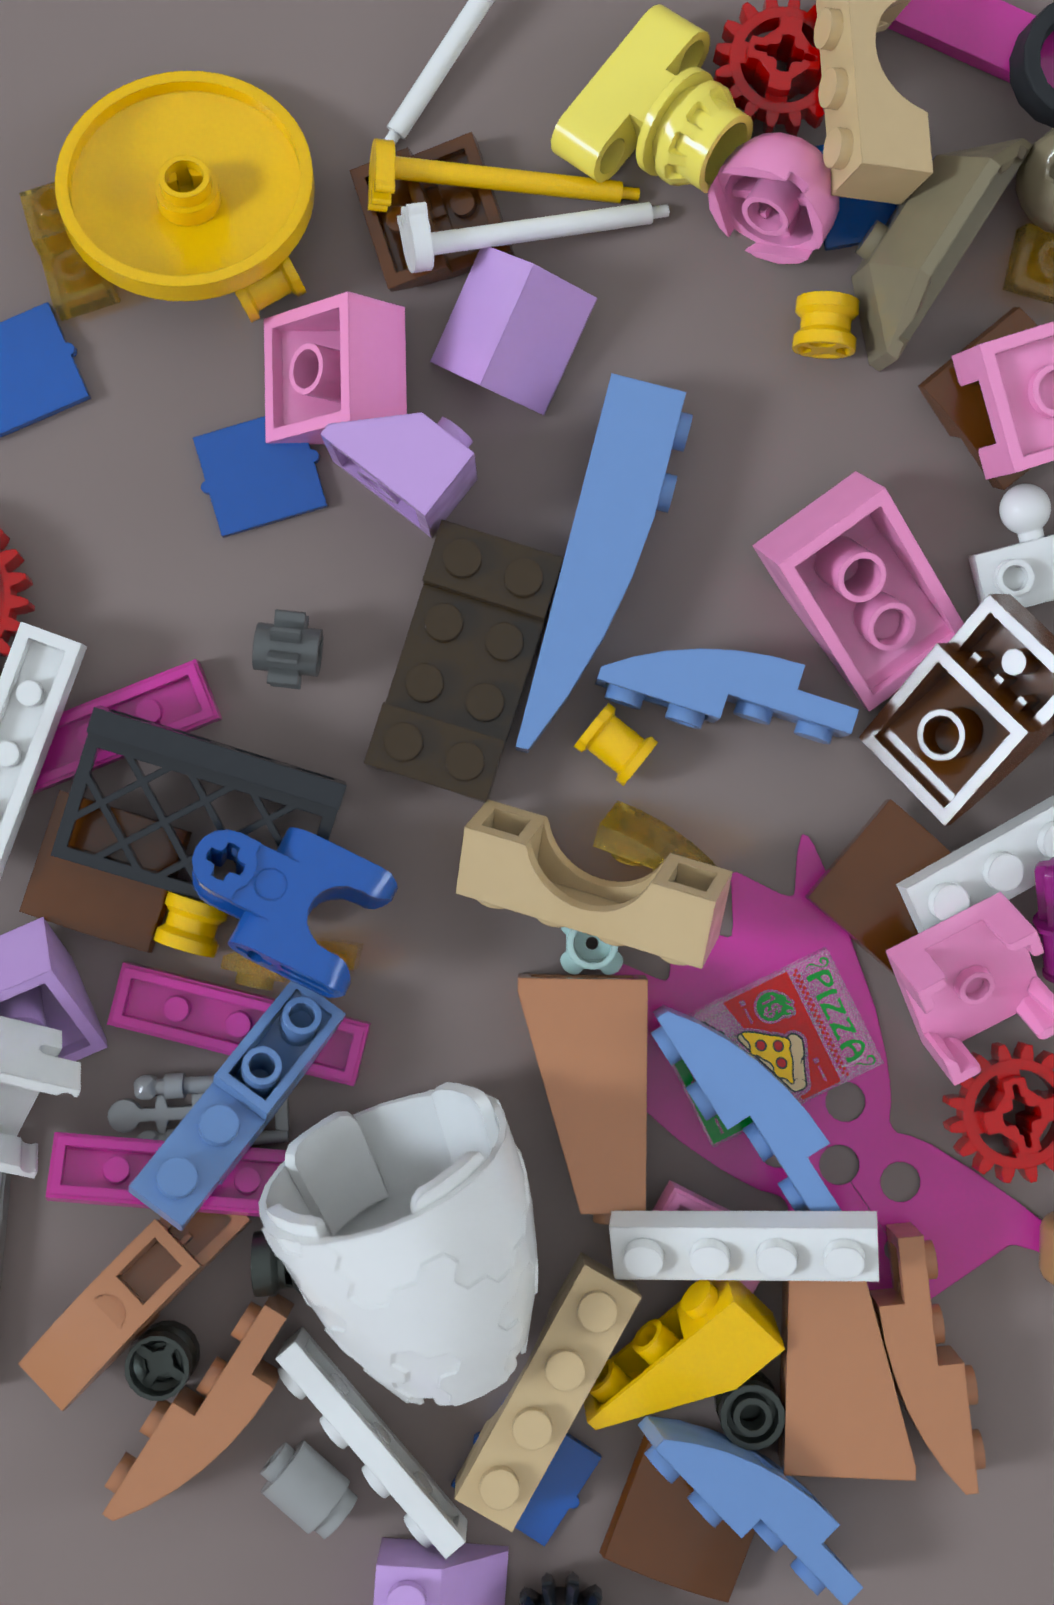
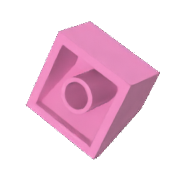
(333, 366)

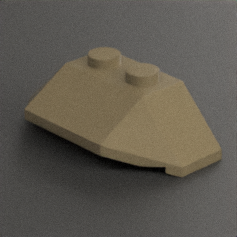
(924, 241)

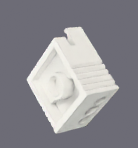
(28, 1067)

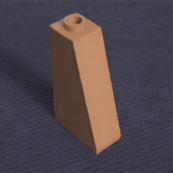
(594, 1072)
(838, 1387)

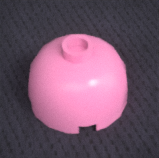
(776, 196)

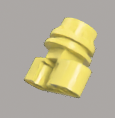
(656, 102)

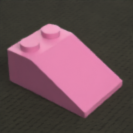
(861, 586)

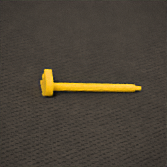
(387, 167)

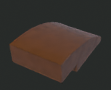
(970, 709)

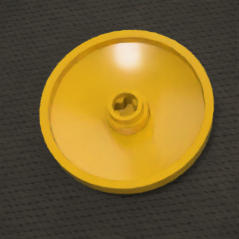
(185, 185)

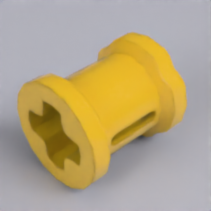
(271, 288)
(615, 744)

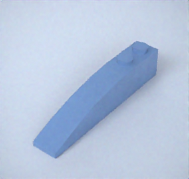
(610, 526)

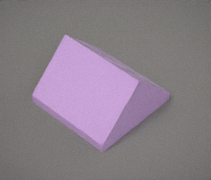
(514, 328)

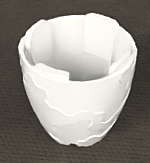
(412, 1240)

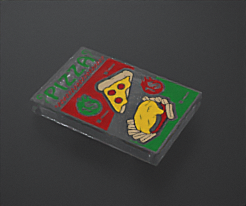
(797, 1027)

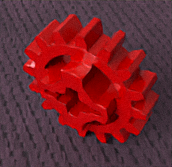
(753, 60)
(987, 1116)

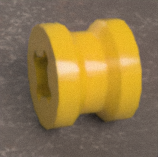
(825, 324)
(190, 925)

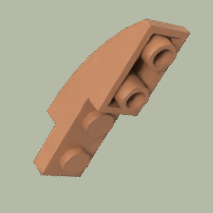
(125, 1302)
(927, 1378)
(195, 1428)

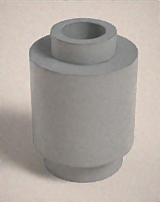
(307, 1488)

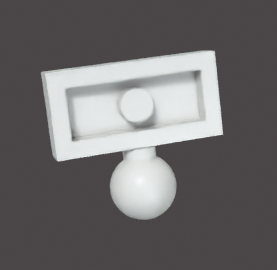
(1023, 567)

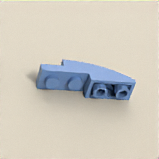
(701, 680)
(738, 1087)
(237, 1104)
(749, 1494)

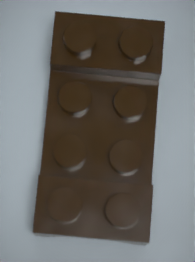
(464, 661)

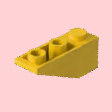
(690, 1353)

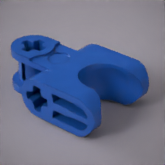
(278, 892)

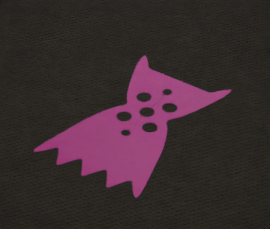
(953, 1205)

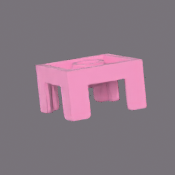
(1018, 396)
(971, 978)

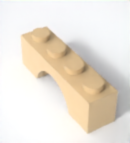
(874, 134)
(518, 866)
(548, 1394)

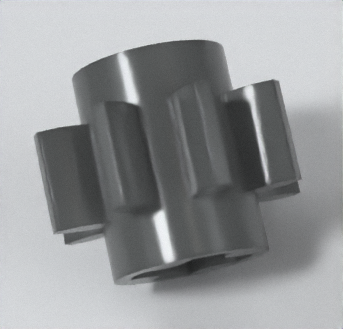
(287, 649)

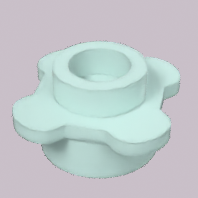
(580, 957)

